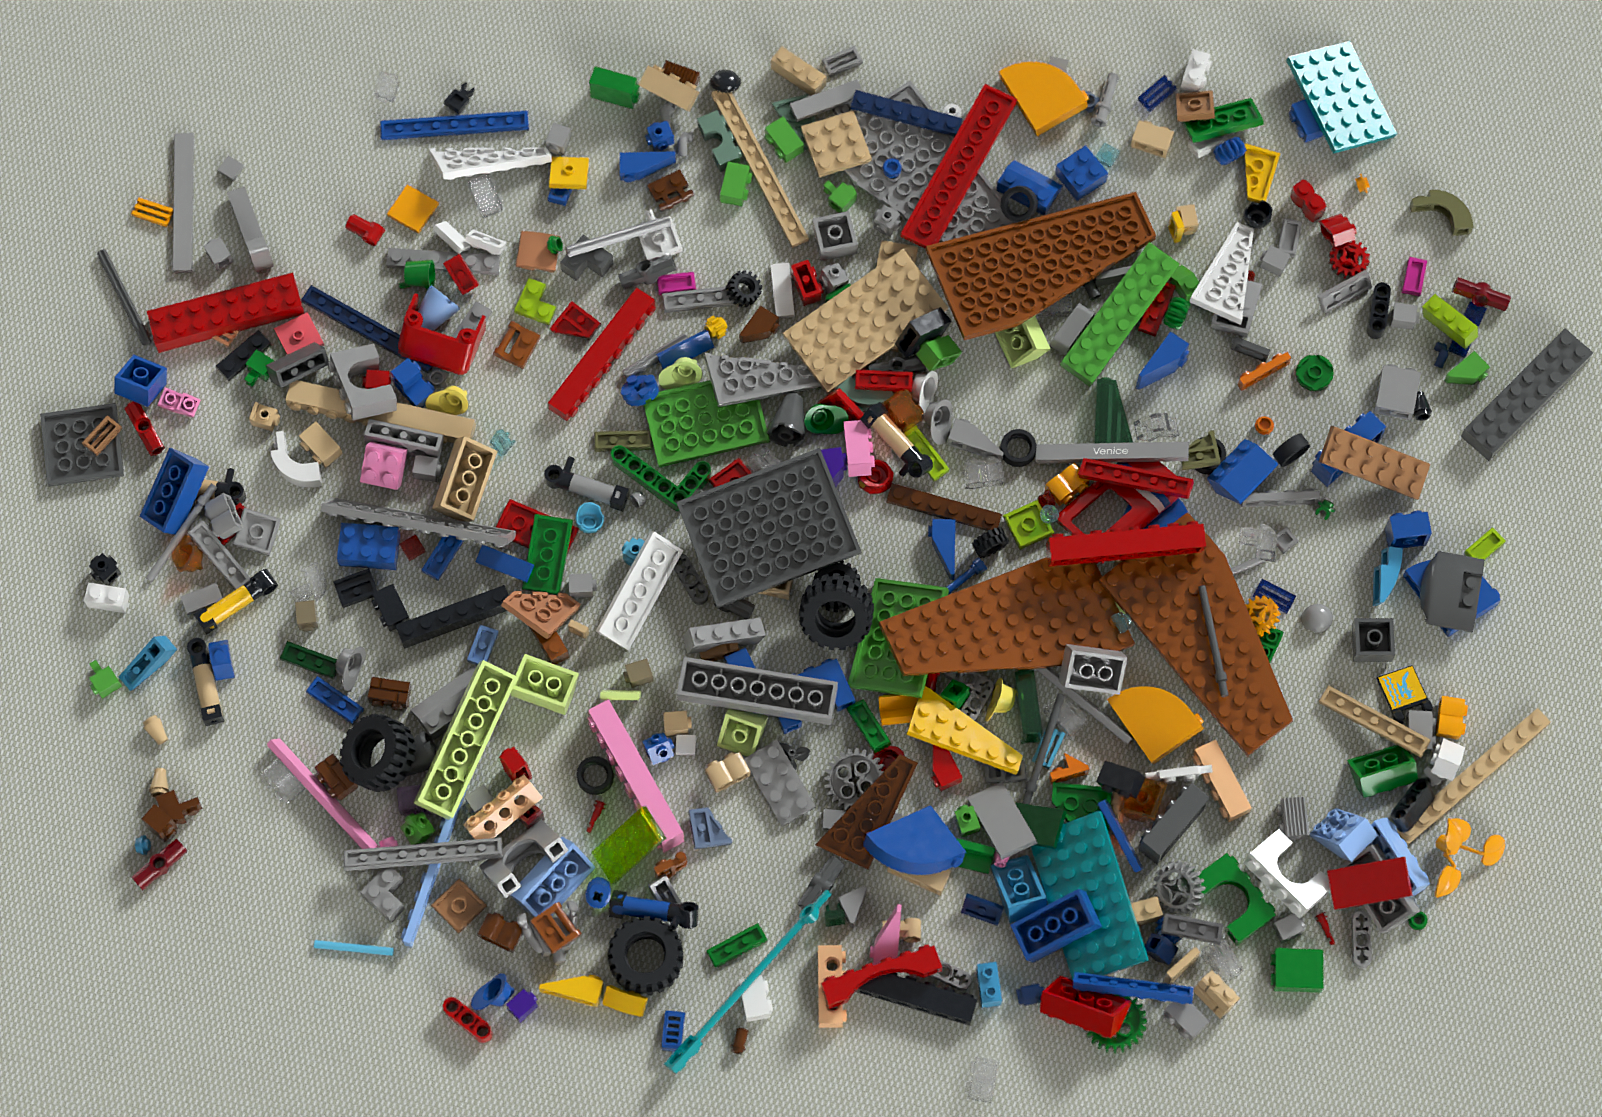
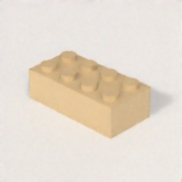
(464, 479)

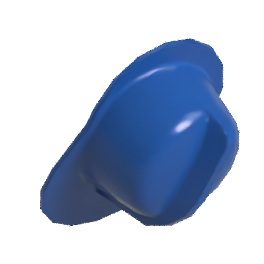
(494, 993)

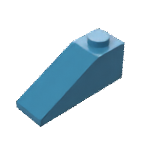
(148, 661)

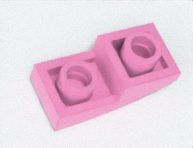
(178, 402)

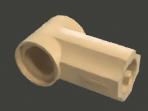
(909, 930)

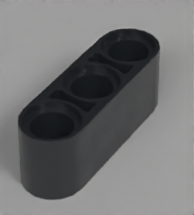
(1382, 303)
(1412, 805)

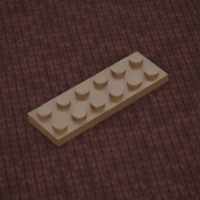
(1374, 462)

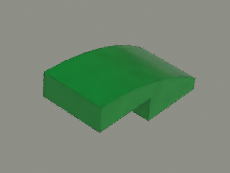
(1271, 641)

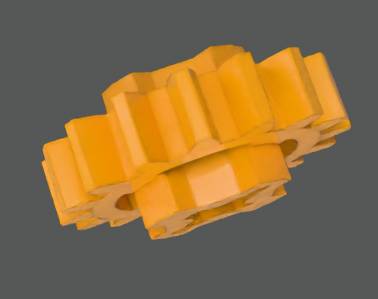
(1263, 614)

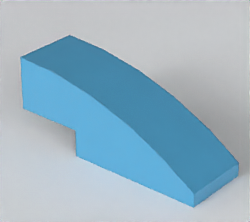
(1386, 574)

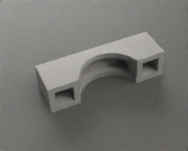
(709, 636)

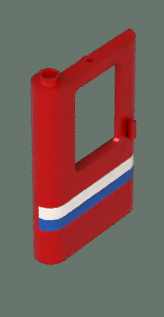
(1144, 504)

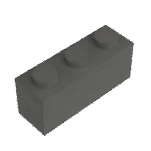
(297, 364)

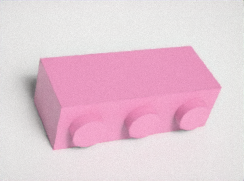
(858, 448)

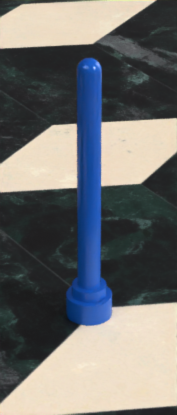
(977, 567)

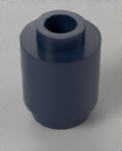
(1029, 994)

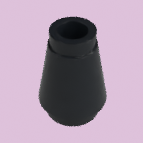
(1422, 409)

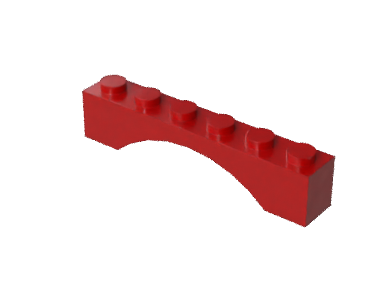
(920, 963)

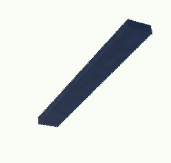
(356, 322)

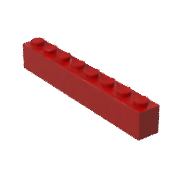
(602, 354)

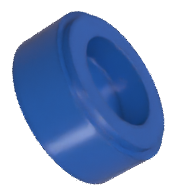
(892, 168)

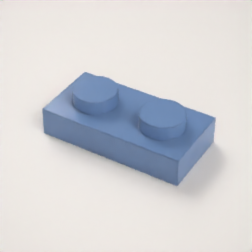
(482, 645)

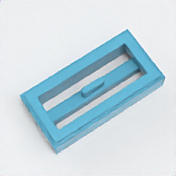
(1061, 737)

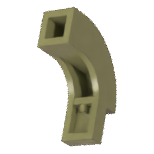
(1449, 206)

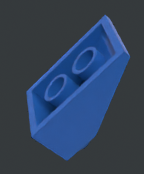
(1165, 361)

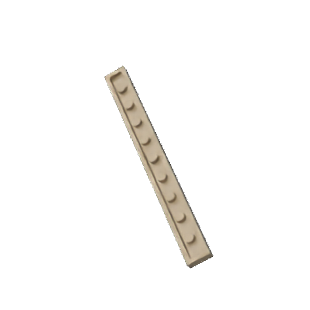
(760, 168)
(1478, 772)

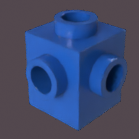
(659, 135)
(659, 748)

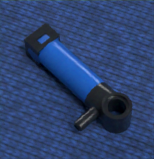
(678, 914)

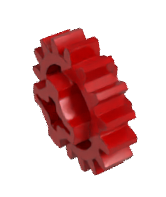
(1349, 266)

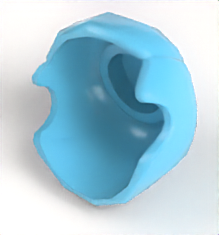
(589, 517)

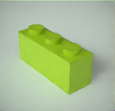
(1450, 321)

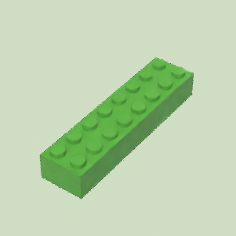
(1119, 314)

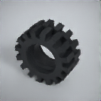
(737, 295)
(990, 542)

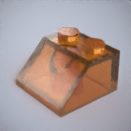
(1147, 803)

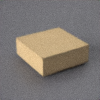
(578, 629)

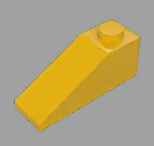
(578, 989)

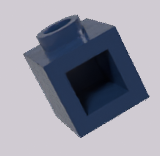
(1160, 948)

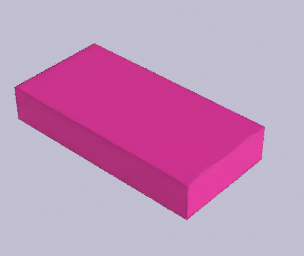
(1414, 276)
(676, 282)

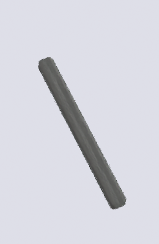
(124, 297)

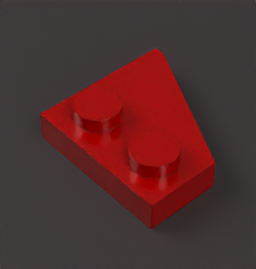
(575, 322)
(840, 399)

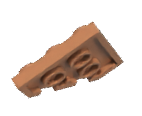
(541, 611)

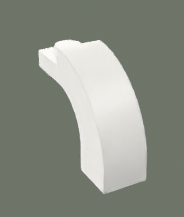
(296, 473)

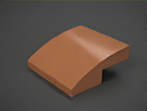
(534, 252)

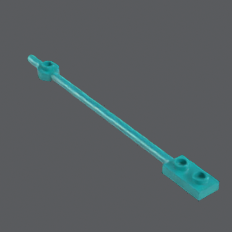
(692, 1044)

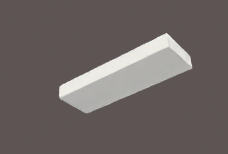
(782, 290)

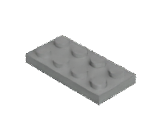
(779, 783)

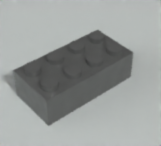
(1174, 823)

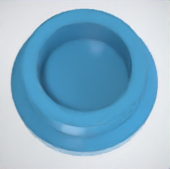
(142, 845)

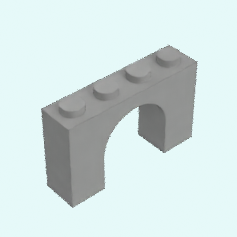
(358, 401)
(537, 839)

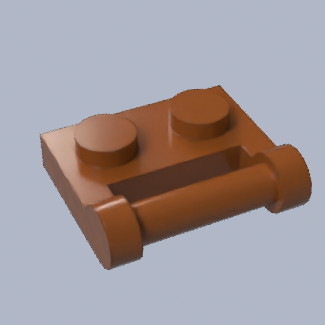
(521, 349)
(551, 932)

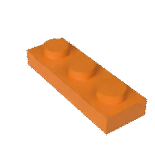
(1264, 370)

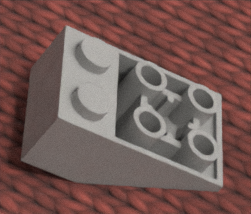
(1251, 298)

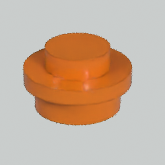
(1264, 425)

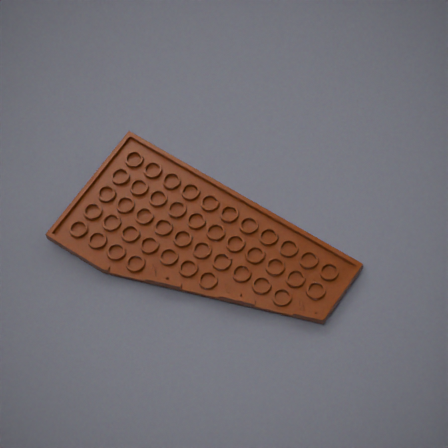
(1024, 267)
(1167, 609)
(1008, 622)

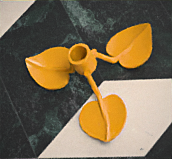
(1458, 832)

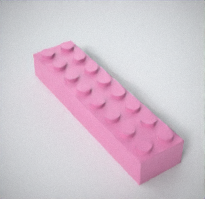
(633, 771)

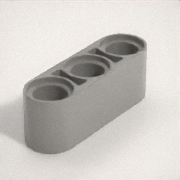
(1072, 329)

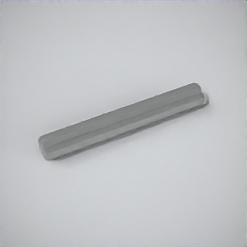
(651, 358)

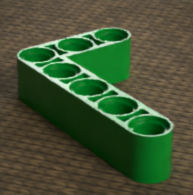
(659, 480)

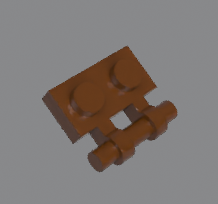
(667, 186)

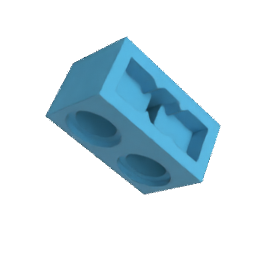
(989, 984)

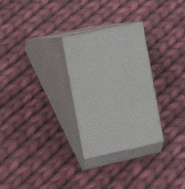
(663, 890)
(852, 904)

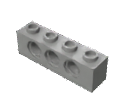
(416, 441)

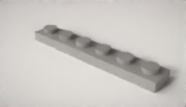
(477, 263)

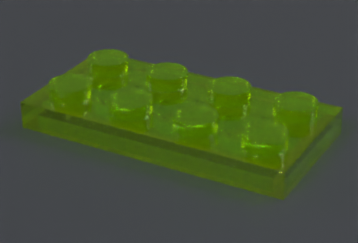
(628, 845)

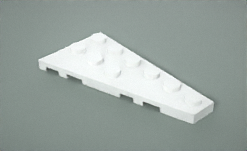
(486, 160)

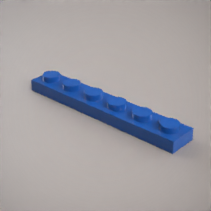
(1130, 987)

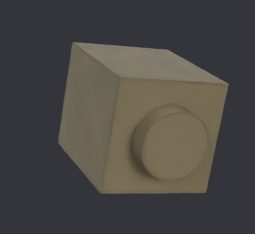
(306, 615)
(638, 673)

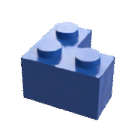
(409, 382)

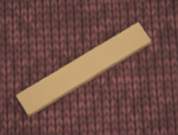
(1374, 721)

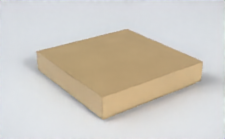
(1181, 966)

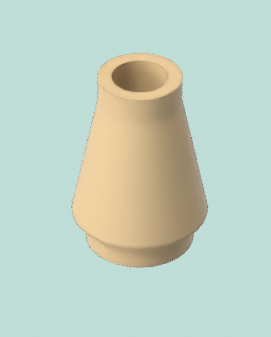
(155, 729)
(159, 783)

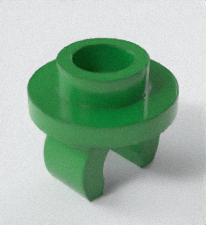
(1327, 506)

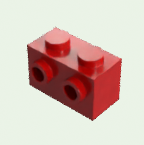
(806, 283)

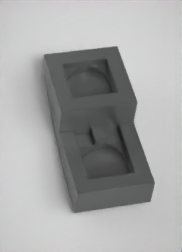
(996, 775)

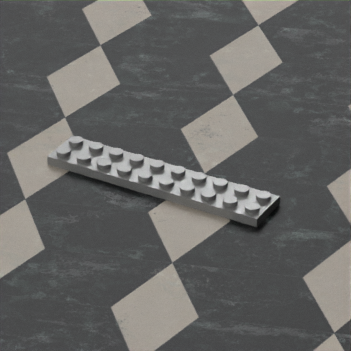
(423, 522)

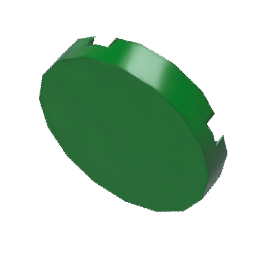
(1314, 372)

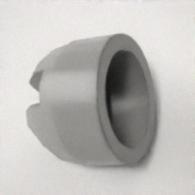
(637, 498)

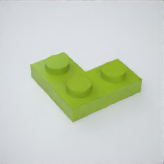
(531, 306)

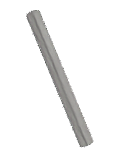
(618, 236)

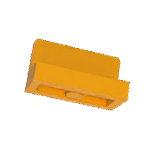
(896, 709)

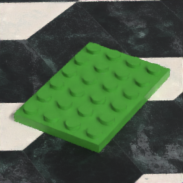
(691, 425)
(874, 663)

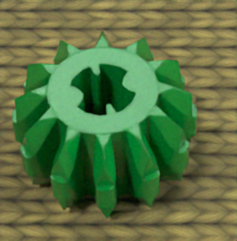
(1176, 313)

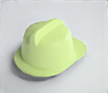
(681, 373)

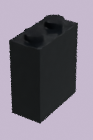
(922, 329)

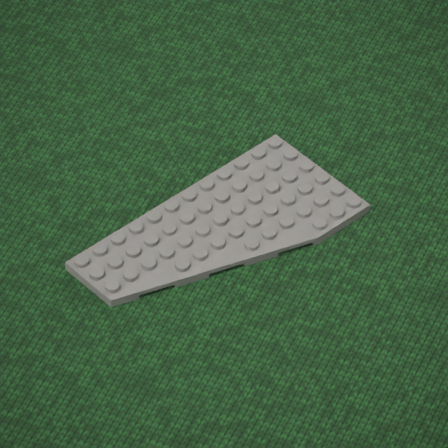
(919, 156)

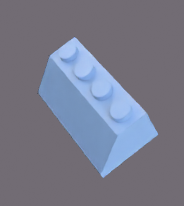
(1394, 847)
(553, 881)

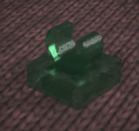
(834, 917)

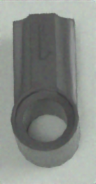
(740, 608)

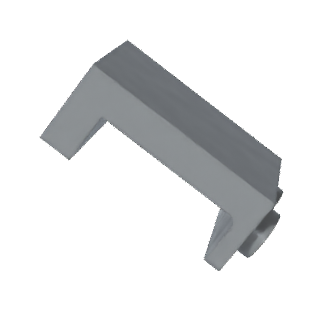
(1397, 392)

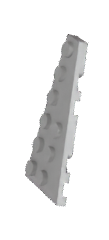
(755, 379)

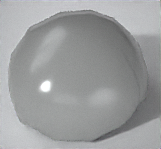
(1317, 618)

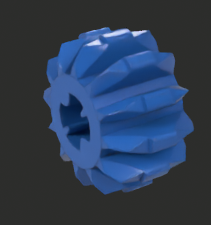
(1229, 151)

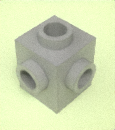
(887, 220)
(833, 278)

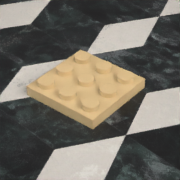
(836, 143)

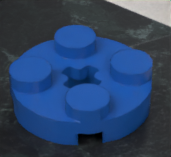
(644, 384)

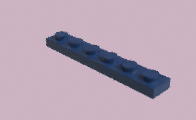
(906, 113)

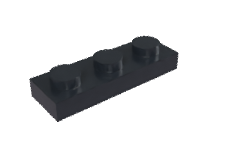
(236, 360)

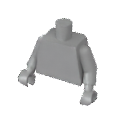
(538, 944)

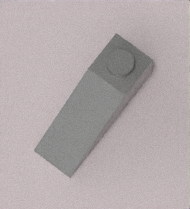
(971, 439)

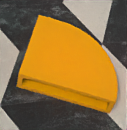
(1043, 94)
(1156, 719)

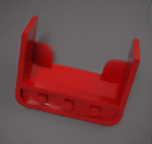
(437, 348)

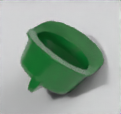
(825, 419)

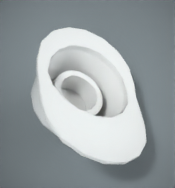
(924, 388)

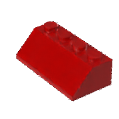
(1084, 1009)

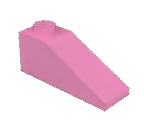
(888, 938)

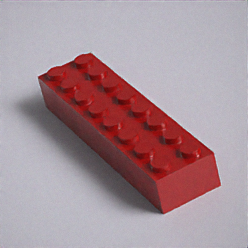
(225, 312)
(1125, 545)

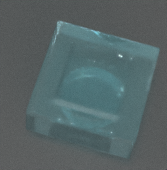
(1107, 155)

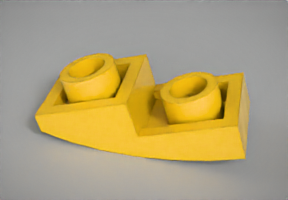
(624, 1001)

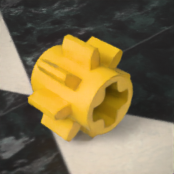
(716, 327)

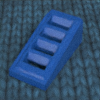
(672, 1046)

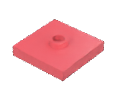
(298, 333)

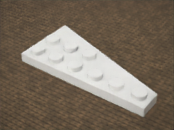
(1225, 281)

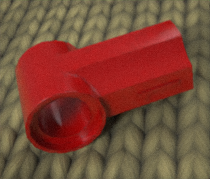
(369, 232)

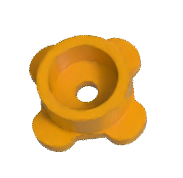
(1362, 183)

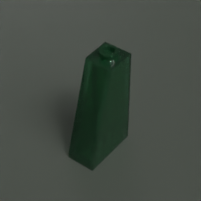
(1110, 417)
(1027, 706)

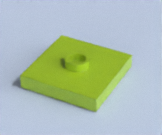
(1027, 525)

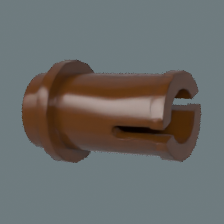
(739, 1041)

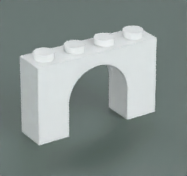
(1296, 897)

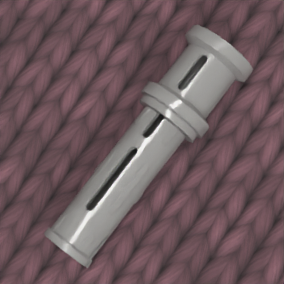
(1103, 106)

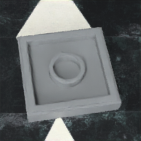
(257, 532)

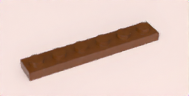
(943, 507)

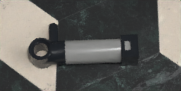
(586, 487)

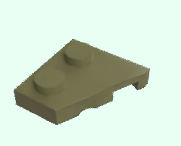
(1202, 453)

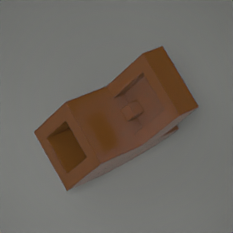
(171, 806)

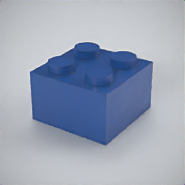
(1081, 173)
(140, 380)
(1408, 530)

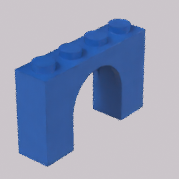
(830, 671)

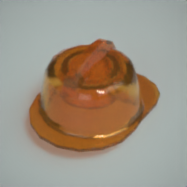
(187, 556)

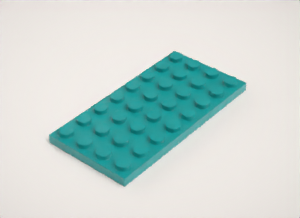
(1088, 863)

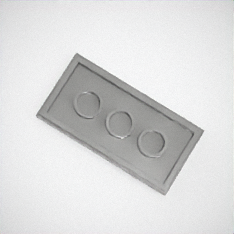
(1002, 820)

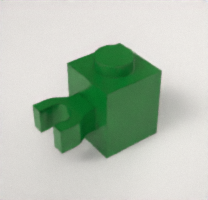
(257, 367)

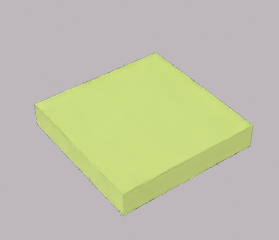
(620, 694)

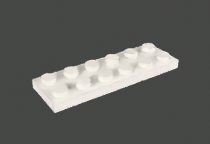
(639, 590)

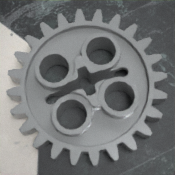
(838, 784)

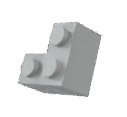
(380, 893)

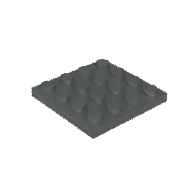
(66, 456)

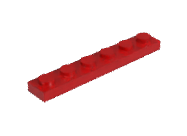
(1136, 478)

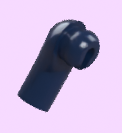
(1443, 354)

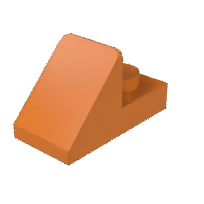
(1073, 769)

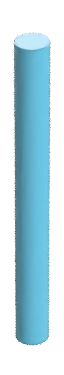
(353, 947)

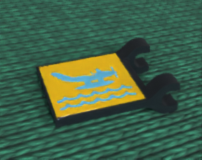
(1403, 691)

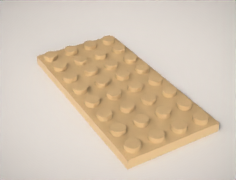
(862, 321)

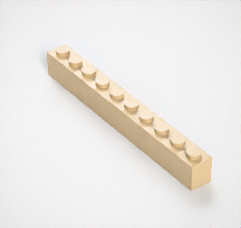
(327, 401)

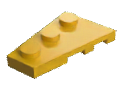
(1259, 170)

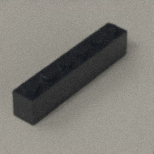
(452, 617)
(921, 997)

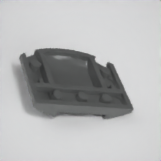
(1451, 591)

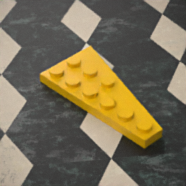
(951, 729)

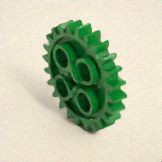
(1132, 1020)

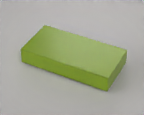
(1485, 545)

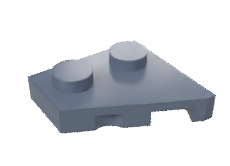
(706, 829)

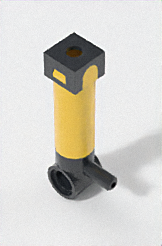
(260, 584)

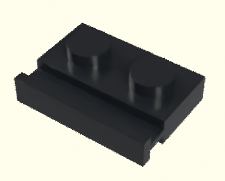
(355, 588)

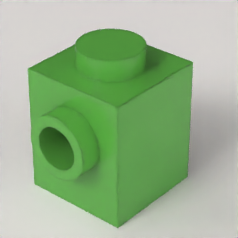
(966, 820)

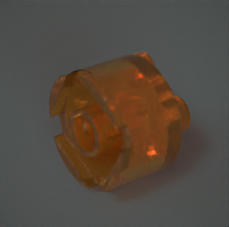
(903, 410)

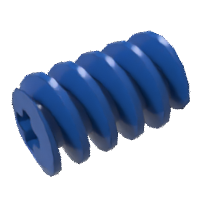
(600, 885)

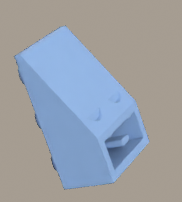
(1344, 833)

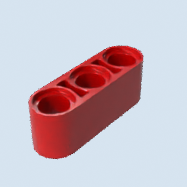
(463, 1011)

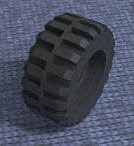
(831, 633)
(395, 759)
(639, 930)

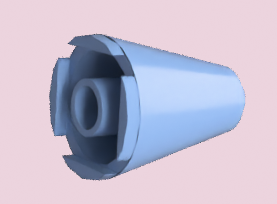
(436, 309)

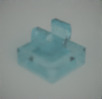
(501, 442)

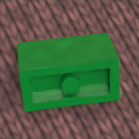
(977, 856)

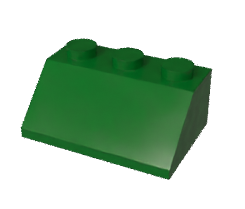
(1383, 770)

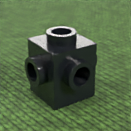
(104, 569)

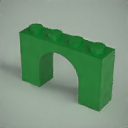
(1258, 913)

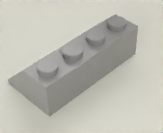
(438, 709)

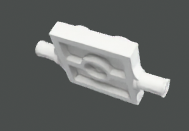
(660, 242)
(1186, 773)

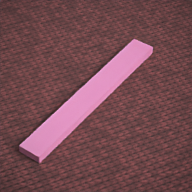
(312, 784)

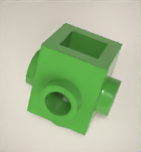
(417, 828)

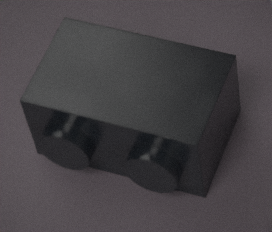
(390, 607)
(1120, 779)

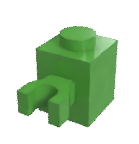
(840, 198)
(104, 681)

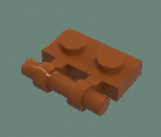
(670, 866)

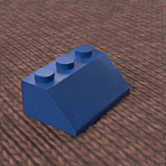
(1042, 186)
(1242, 471)

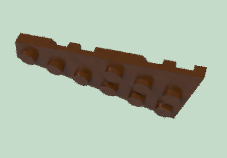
(869, 812)

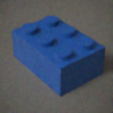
(368, 546)

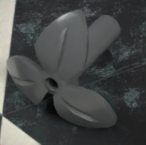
(799, 754)

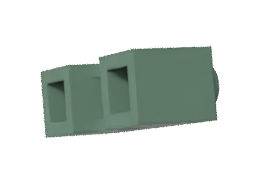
(713, 127)

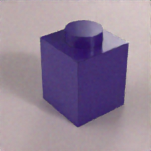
(522, 1005)

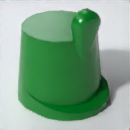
(419, 274)

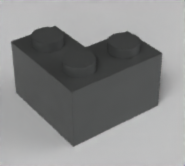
(596, 260)

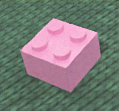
(383, 465)

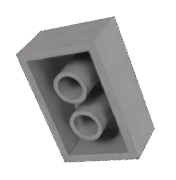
(1092, 669)

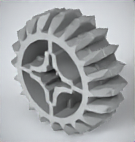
(1169, 890)

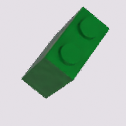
(614, 87)
(1297, 970)

